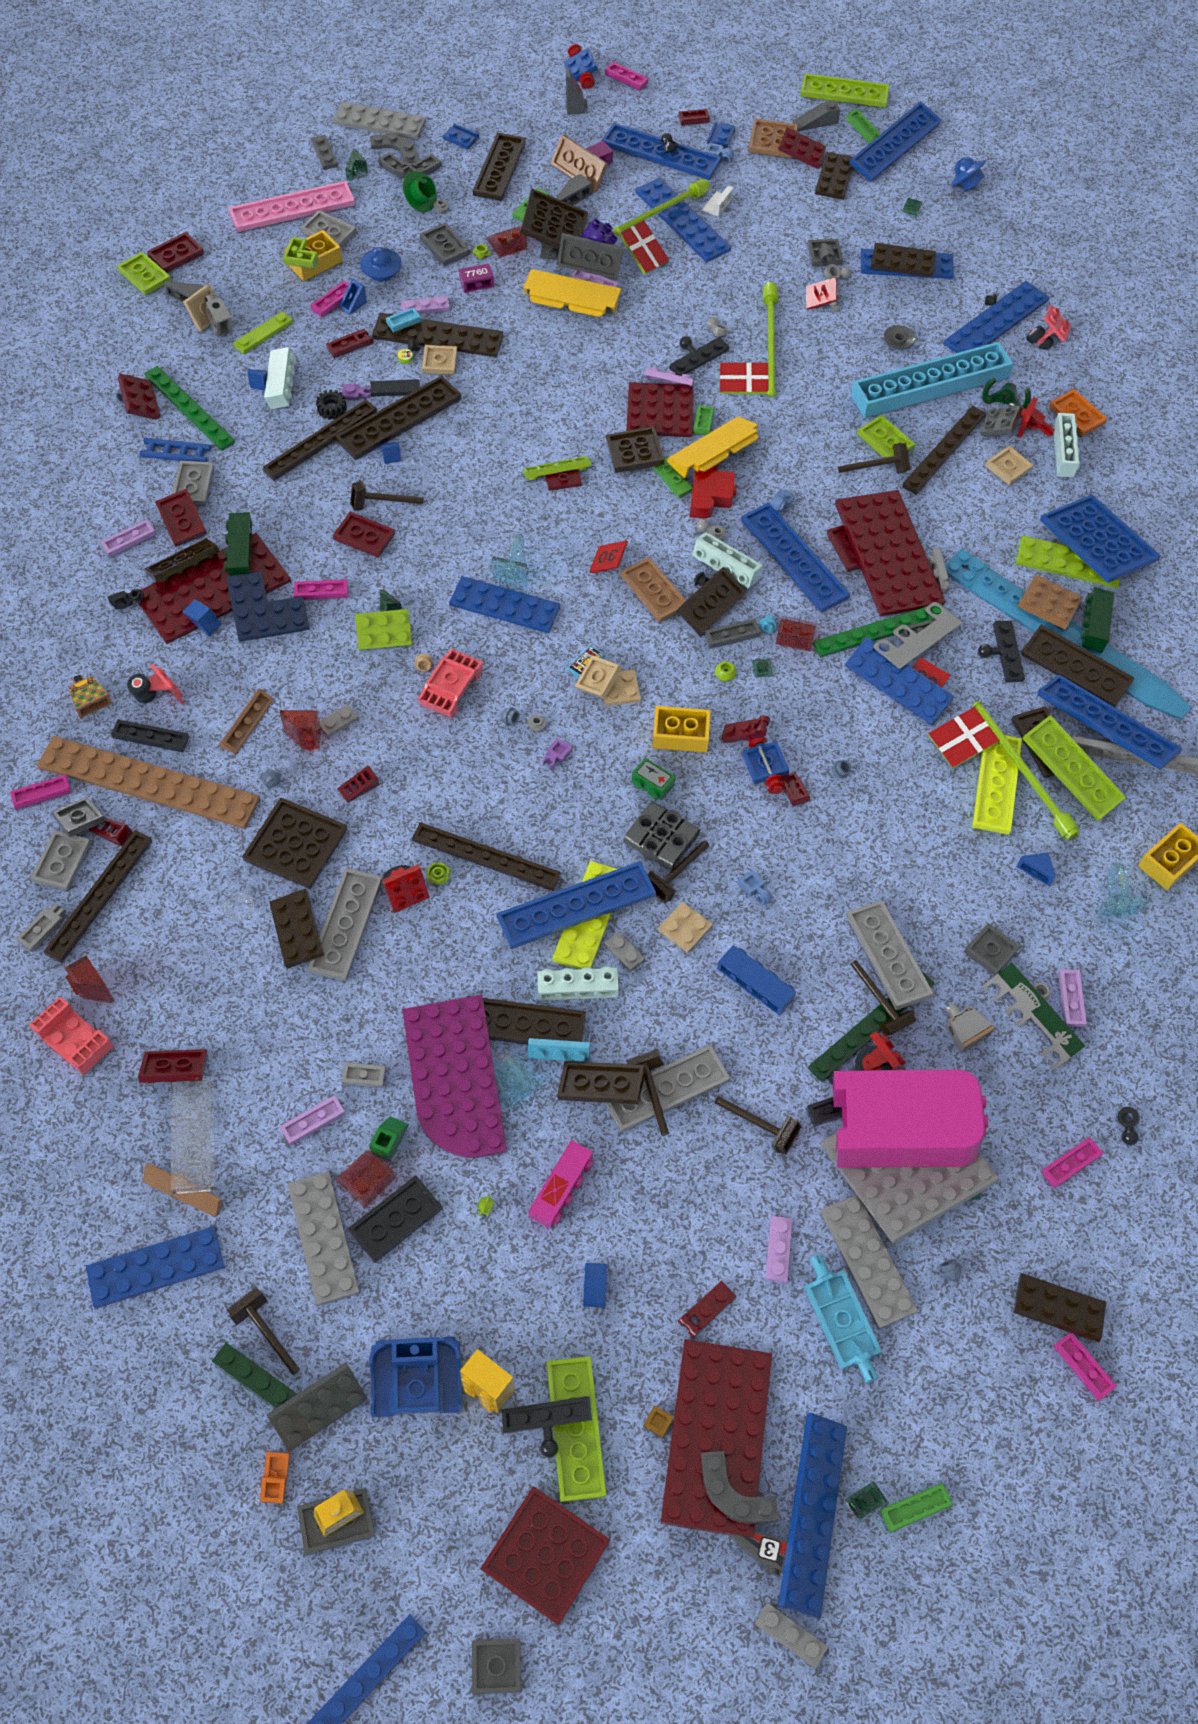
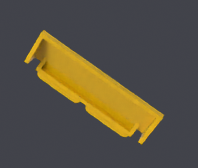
(577, 294)
(715, 446)

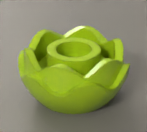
(722, 674)
(436, 868)

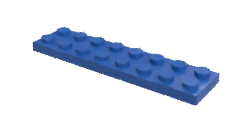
(895, 141)
(651, 148)
(684, 221)
(997, 318)
(795, 557)
(1109, 722)
(575, 904)
(813, 1516)

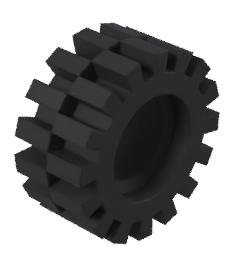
(331, 397)

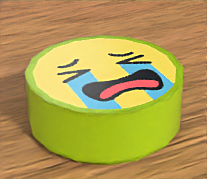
(405, 356)

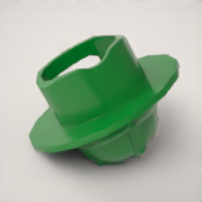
(419, 191)

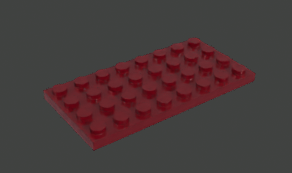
(889, 552)
(206, 584)
(716, 1410)

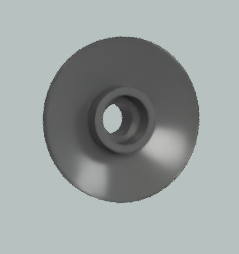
(899, 337)

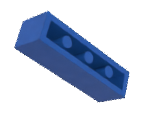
(756, 979)

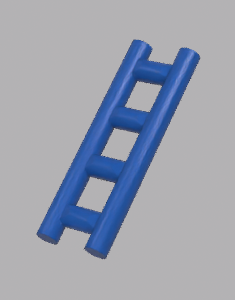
(151, 442)

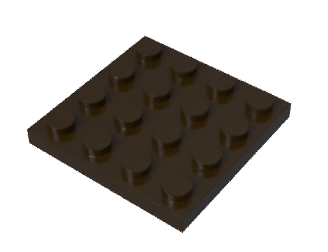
(550, 217)
(295, 843)

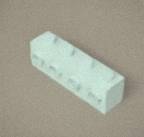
(280, 378)
(1066, 445)
(719, 555)
(577, 984)

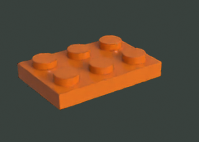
(1086, 415)

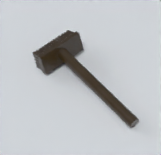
(900, 459)
(359, 494)
(661, 886)
(897, 1021)
(651, 1061)
(784, 1136)
(247, 1307)

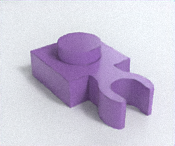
(353, 391)
(557, 752)

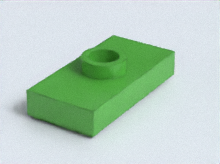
(703, 420)

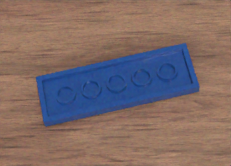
(942, 268)
(504, 604)
(902, 685)
(154, 1267)

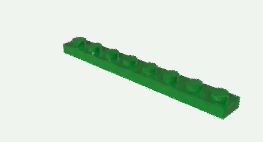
(189, 408)
(874, 631)

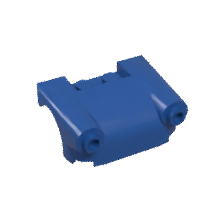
(415, 1376)

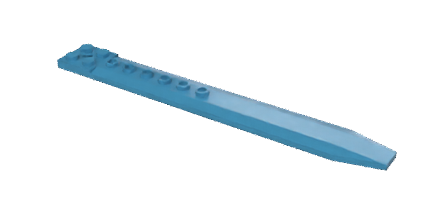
(1006, 596)

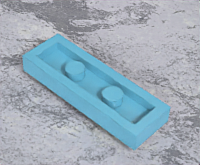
(559, 1050)

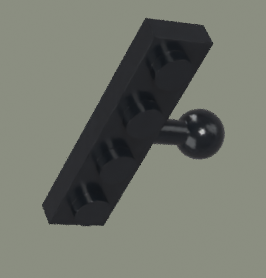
(698, 356)
(1007, 650)
(824, 1110)
(547, 1416)

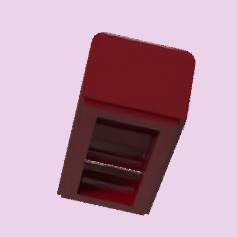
(368, 785)
(119, 837)

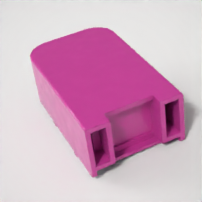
(909, 1118)

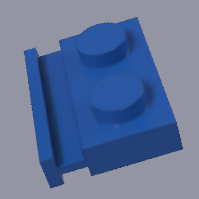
(721, 134)
(461, 136)

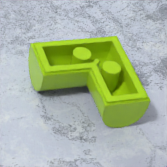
(297, 255)

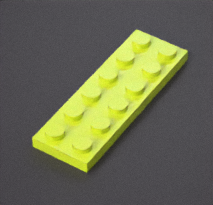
(996, 789)
(581, 942)

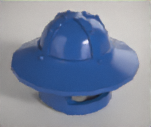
(968, 173)
(380, 263)

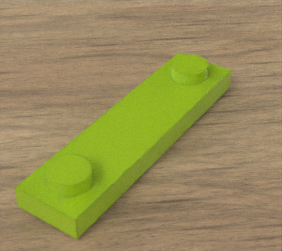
(263, 332)
(578, 463)

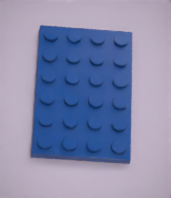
(1100, 538)

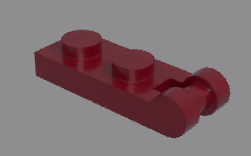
(349, 343)
(745, 729)
(707, 1308)

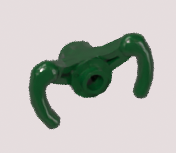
(1006, 395)

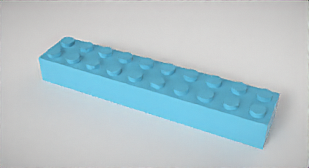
(931, 379)

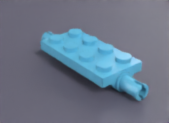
(842, 1319)

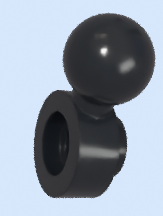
(667, 141)
(1129, 1135)

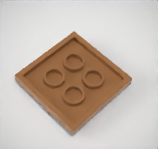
(767, 137)
(1050, 601)

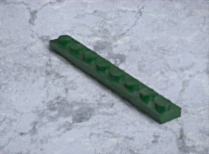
(853, 1040)

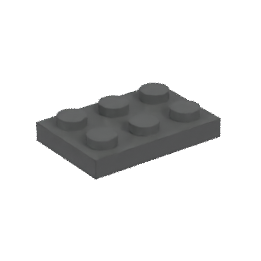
(444, 243)
(354, 1531)

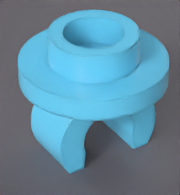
(767, 624)

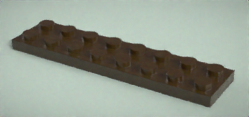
(430, 332)
(398, 417)

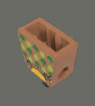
(88, 695)

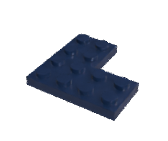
(258, 617)

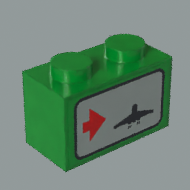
(653, 779)

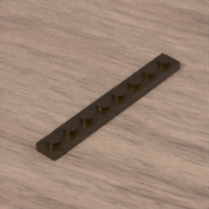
(318, 440)
(943, 450)
(486, 856)
(97, 896)

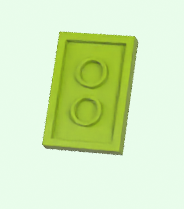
(143, 273)
(882, 435)
(383, 629)

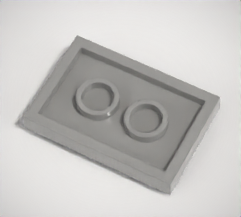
(335, 228)
(196, 478)
(60, 860)

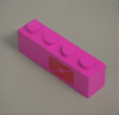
(560, 1185)

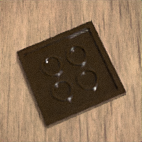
(635, 449)

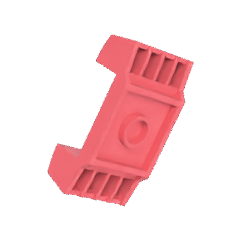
(450, 682)
(71, 1036)

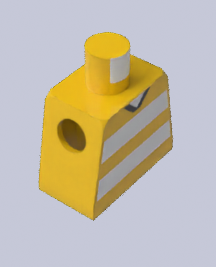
(337, 1511)

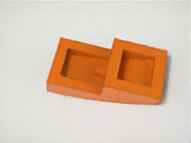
(275, 1477)

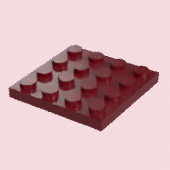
(662, 406)
(545, 1555)

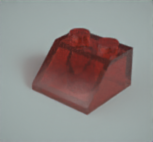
(508, 242)
(796, 633)
(302, 727)
(87, 982)
(366, 1178)

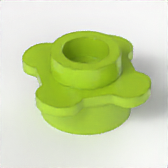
(481, 251)
(485, 1205)

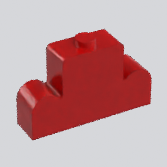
(711, 490)

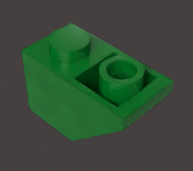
(388, 1138)

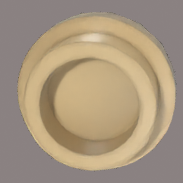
(423, 662)

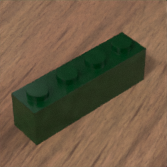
(239, 544)
(1097, 619)
(252, 1376)

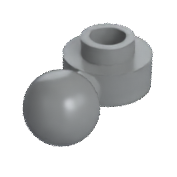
(833, 271)
(718, 329)
(704, 526)

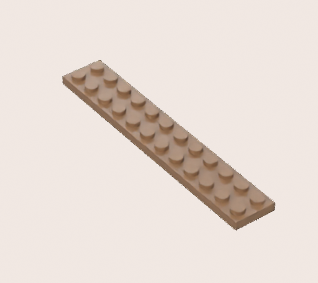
(149, 782)

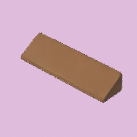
(244, 721)
(201, 1200)

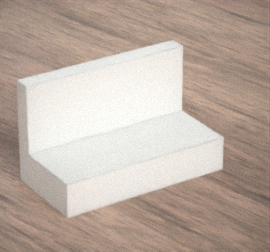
(719, 201)

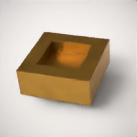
(658, 1422)

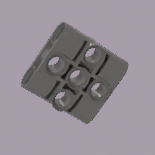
(658, 820)

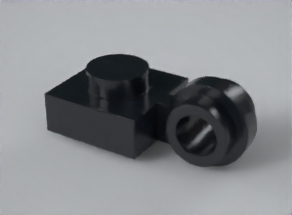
(123, 600)

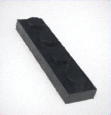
(150, 735)

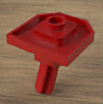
(1033, 419)

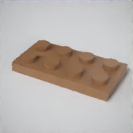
(577, 160)
(653, 589)

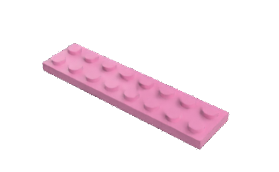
(291, 206)

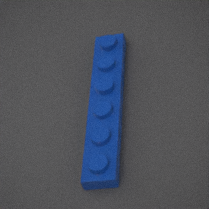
(370, 1673)

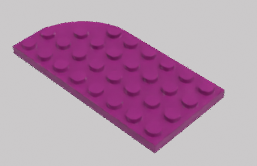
(455, 1077)

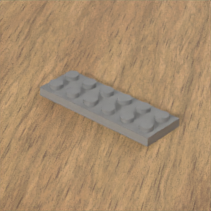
(379, 120)
(346, 923)
(889, 955)
(674, 1085)
(323, 1239)
(868, 1262)

